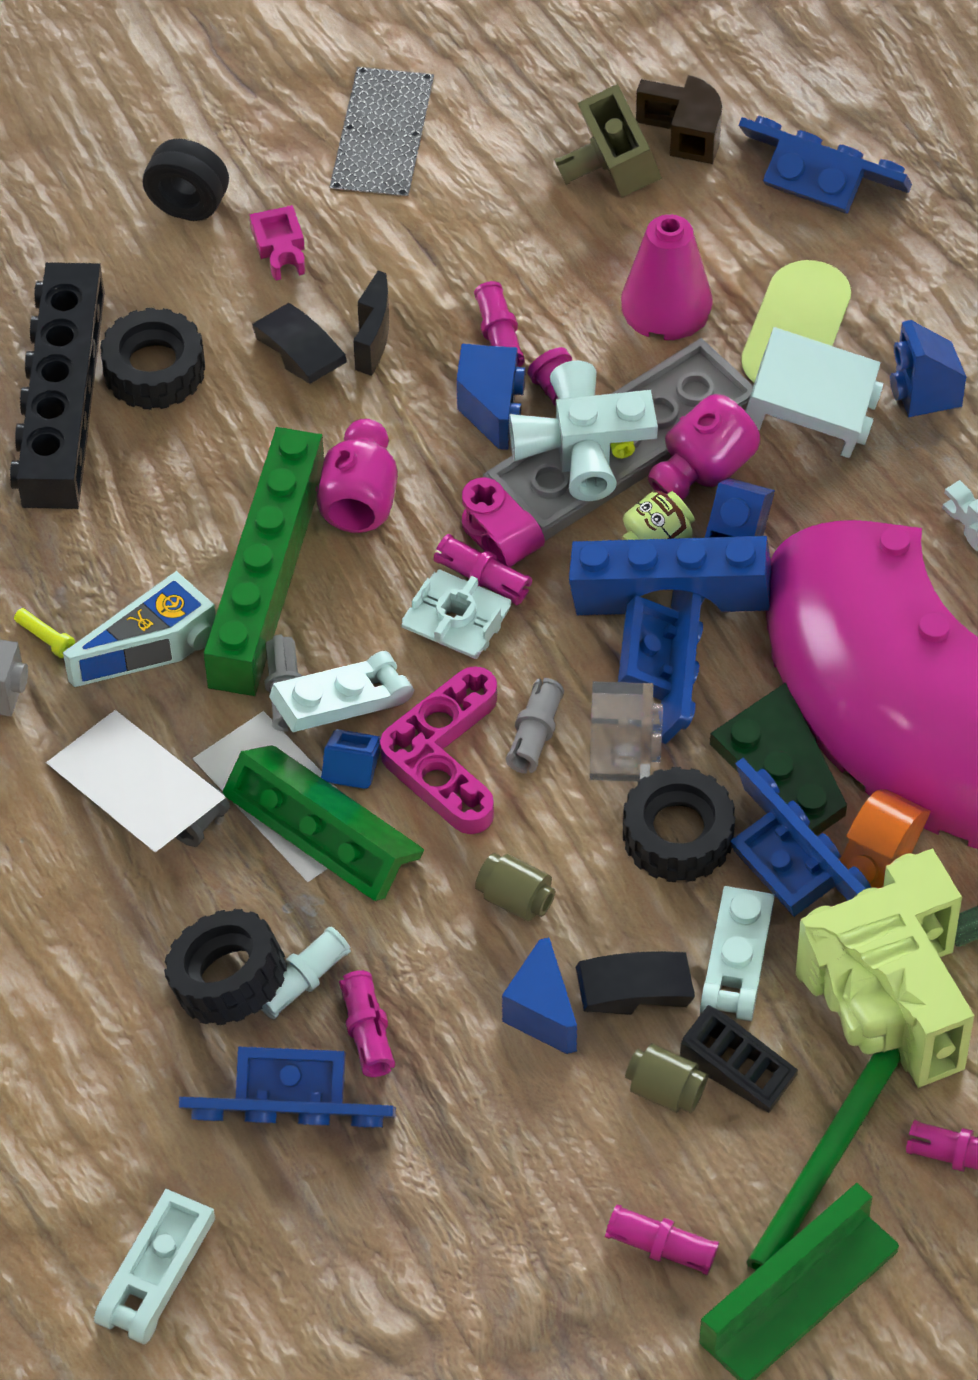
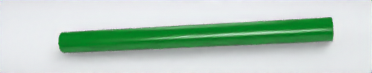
(825, 1157)

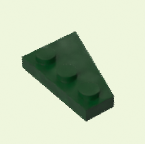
(779, 741)

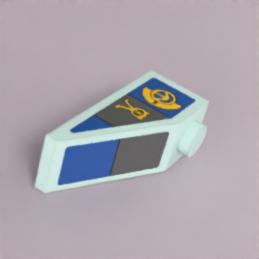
(146, 634)

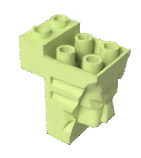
(885, 970)

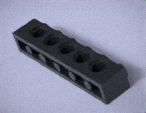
(59, 387)

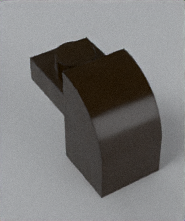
(688, 111)

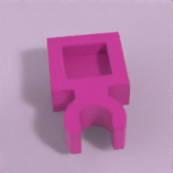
(280, 238)

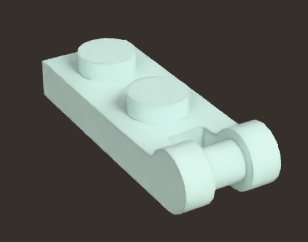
(341, 693)
(738, 951)
(155, 1265)

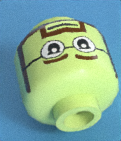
(658, 517)

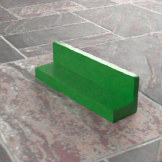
(320, 820)
(797, 1287)

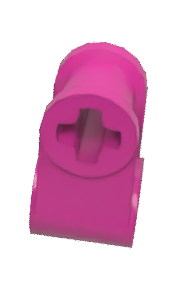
(499, 522)

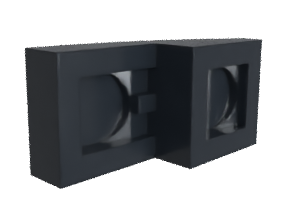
(373, 325)
(300, 341)
(628, 979)

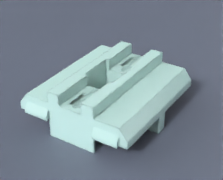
(480, 612)

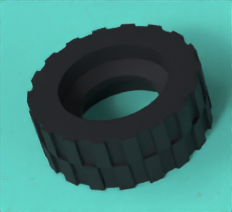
(158, 387)
(684, 789)
(243, 991)

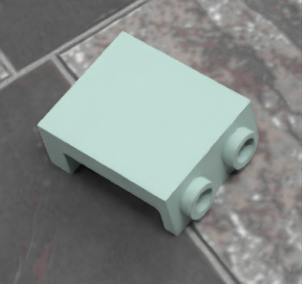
(816, 388)

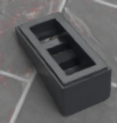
(730, 1034)

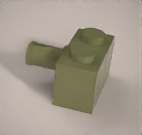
(614, 145)

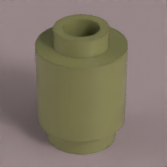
(515, 886)
(666, 1078)

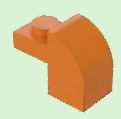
(881, 833)

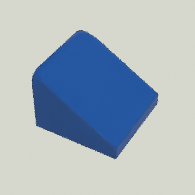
(350, 758)

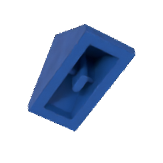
(539, 1001)

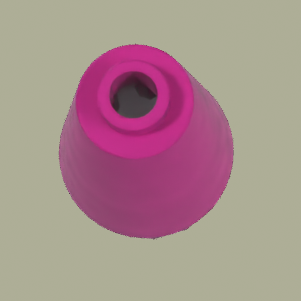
(667, 282)

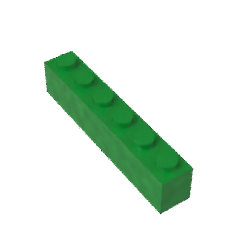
(264, 562)

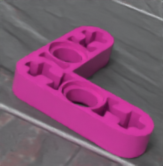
(428, 750)

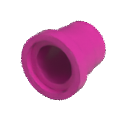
(542, 367)

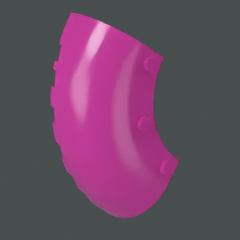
(879, 665)

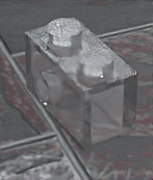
(624, 731)

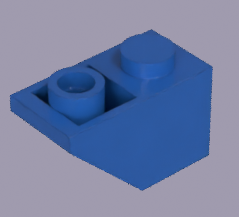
(927, 371)
(487, 389)
(739, 509)

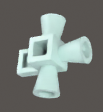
(584, 428)

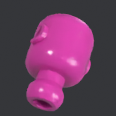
(706, 446)
(358, 479)

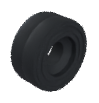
(185, 179)

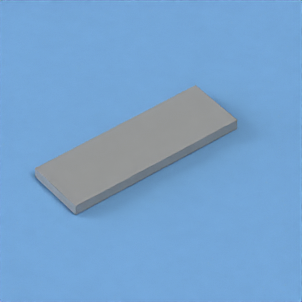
(675, 388)

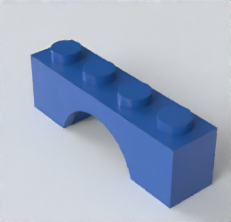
(722, 569)

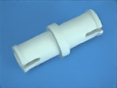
(307, 968)

